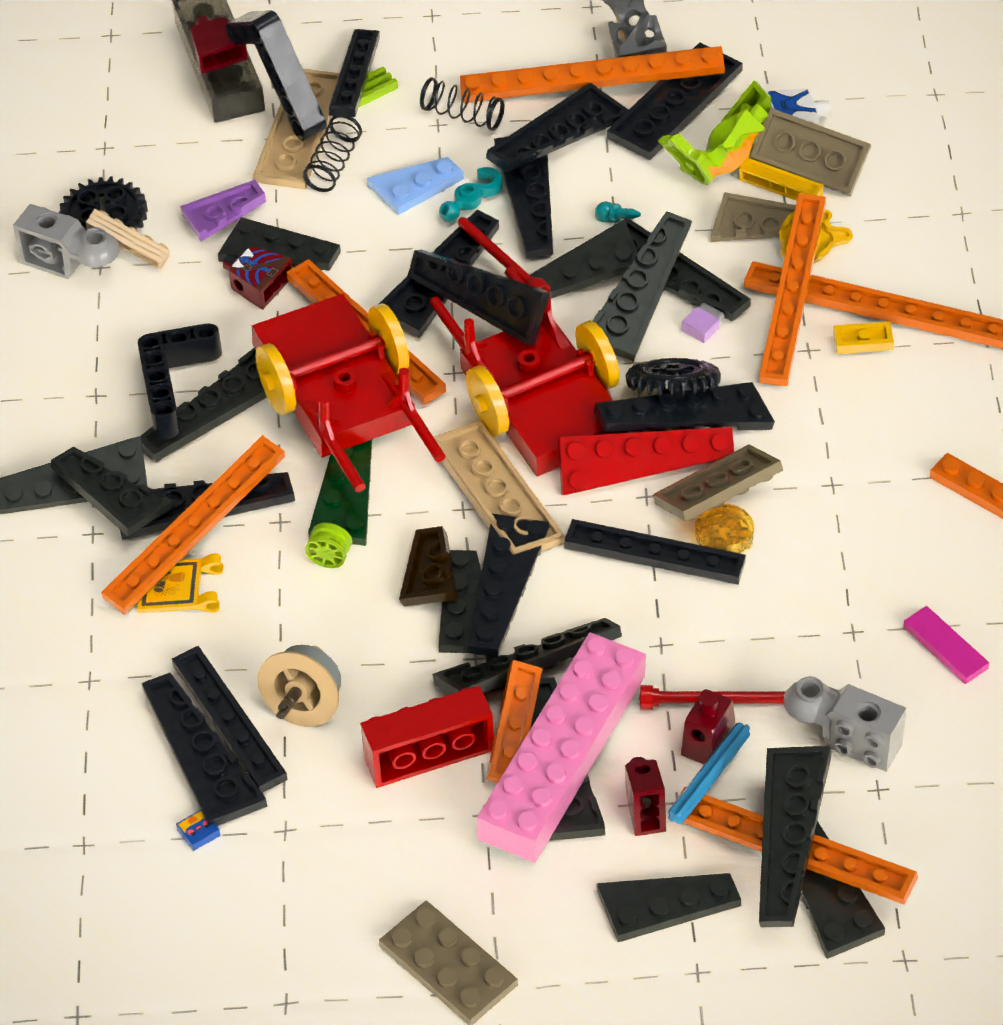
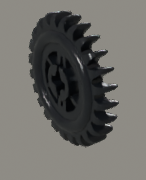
(673, 376)

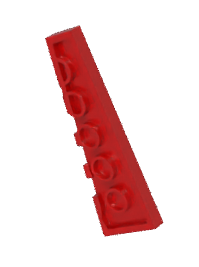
(616, 458)

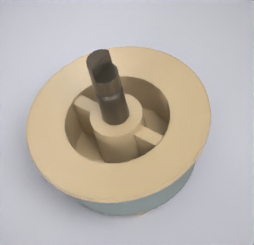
(301, 685)

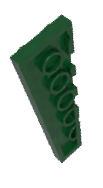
(339, 501)

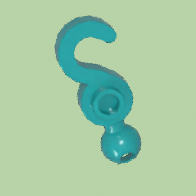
(469, 195)

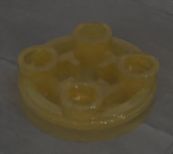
(725, 529)

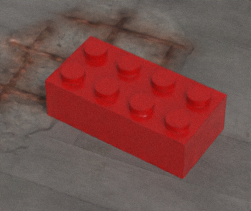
(427, 736)

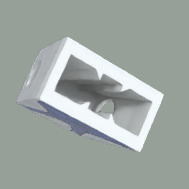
(799, 104)

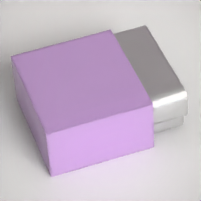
(702, 322)

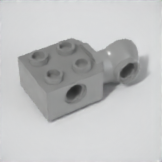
(60, 242)
(851, 718)

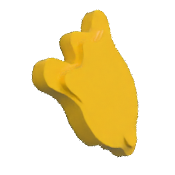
(828, 238)

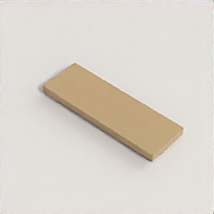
(283, 153)
(494, 483)

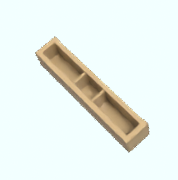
(130, 239)

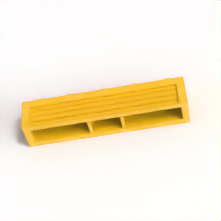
(777, 180)

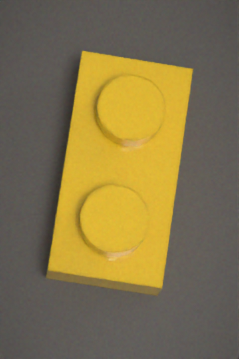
(863, 337)

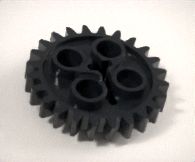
(120, 202)

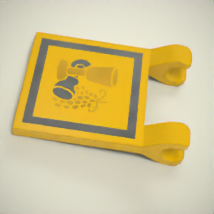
(181, 587)

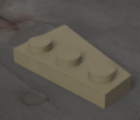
(748, 218)

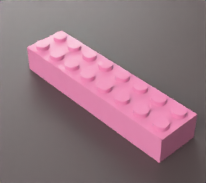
(561, 747)

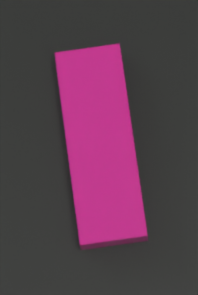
(946, 644)

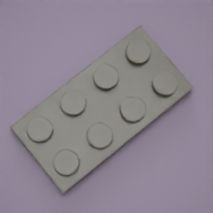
(811, 151)
(718, 483)
(448, 963)

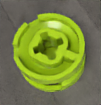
(330, 544)

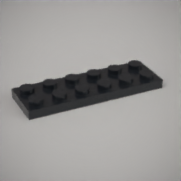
(669, 108)

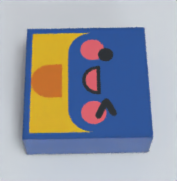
(196, 830)

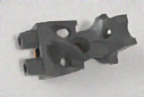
(634, 36)

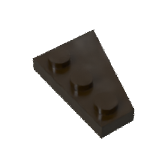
(429, 569)

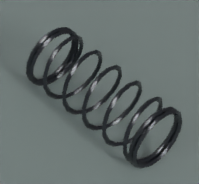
(433, 100)
(328, 170)

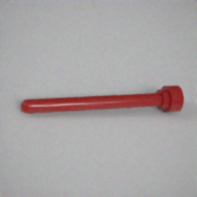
(498, 254)
(652, 697)

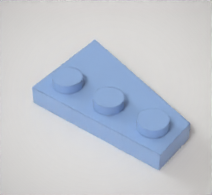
(415, 184)

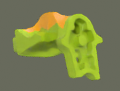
(726, 146)

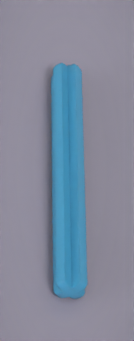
(709, 773)

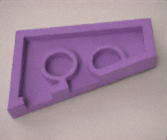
(219, 210)

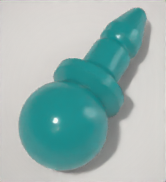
(614, 212)

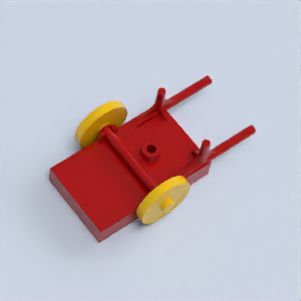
(339, 376)
(536, 388)

